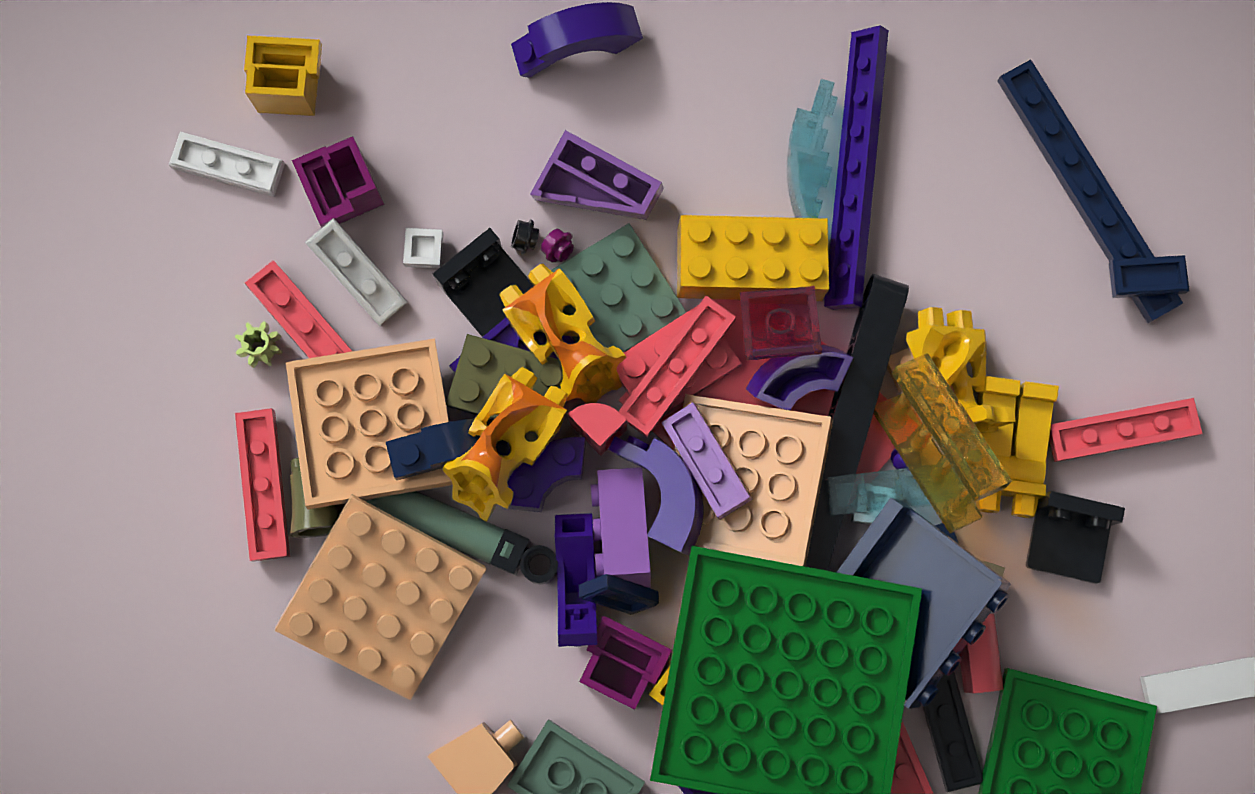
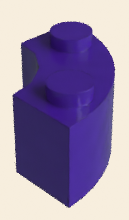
(789, 378)
(557, 464)

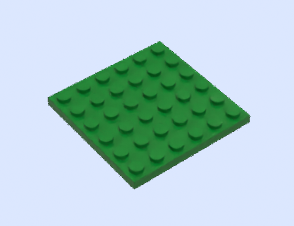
(785, 679)

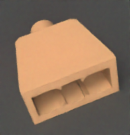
(478, 758)

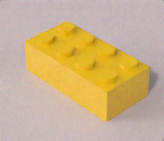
(750, 254)

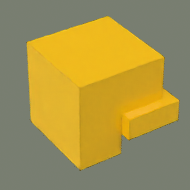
(282, 74)

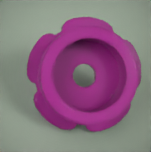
(557, 245)

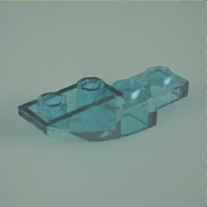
(805, 163)

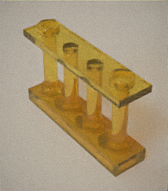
(955, 435)

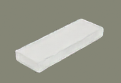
(227, 164)
(356, 272)
(1200, 685)

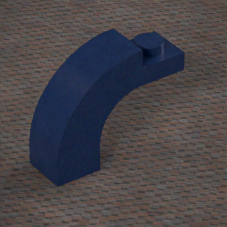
(434, 447)

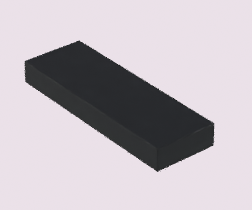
(952, 737)

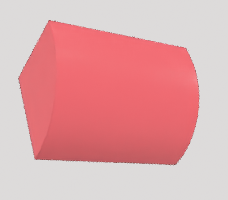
(598, 424)
(981, 662)

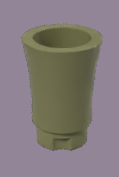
(308, 522)

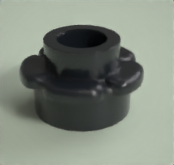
(524, 236)

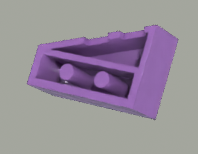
(595, 181)
(621, 525)

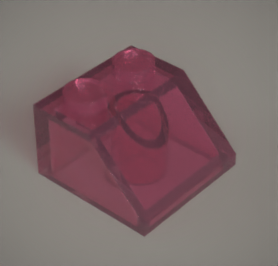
(780, 323)

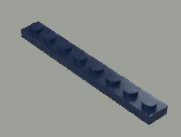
(1080, 176)

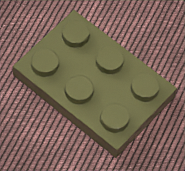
(484, 364)

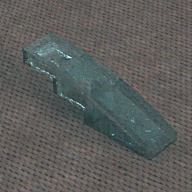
(872, 491)

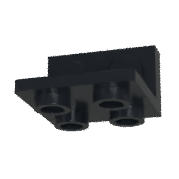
(478, 277)
(1071, 536)

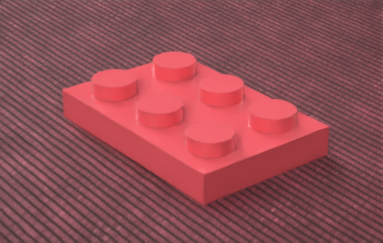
(645, 354)

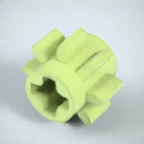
(256, 334)

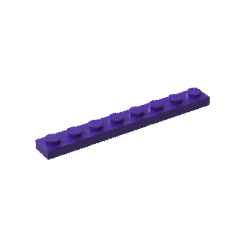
(856, 168)

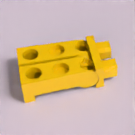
(1022, 444)

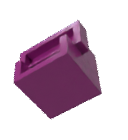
(338, 182)
(623, 662)

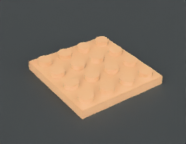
(350, 408)
(782, 467)
(380, 597)

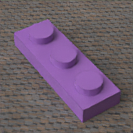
(707, 461)

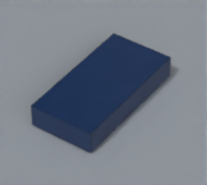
(1148, 276)
(618, 594)

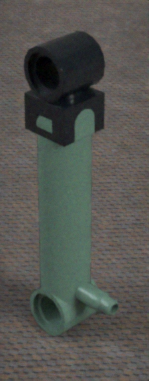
(468, 534)

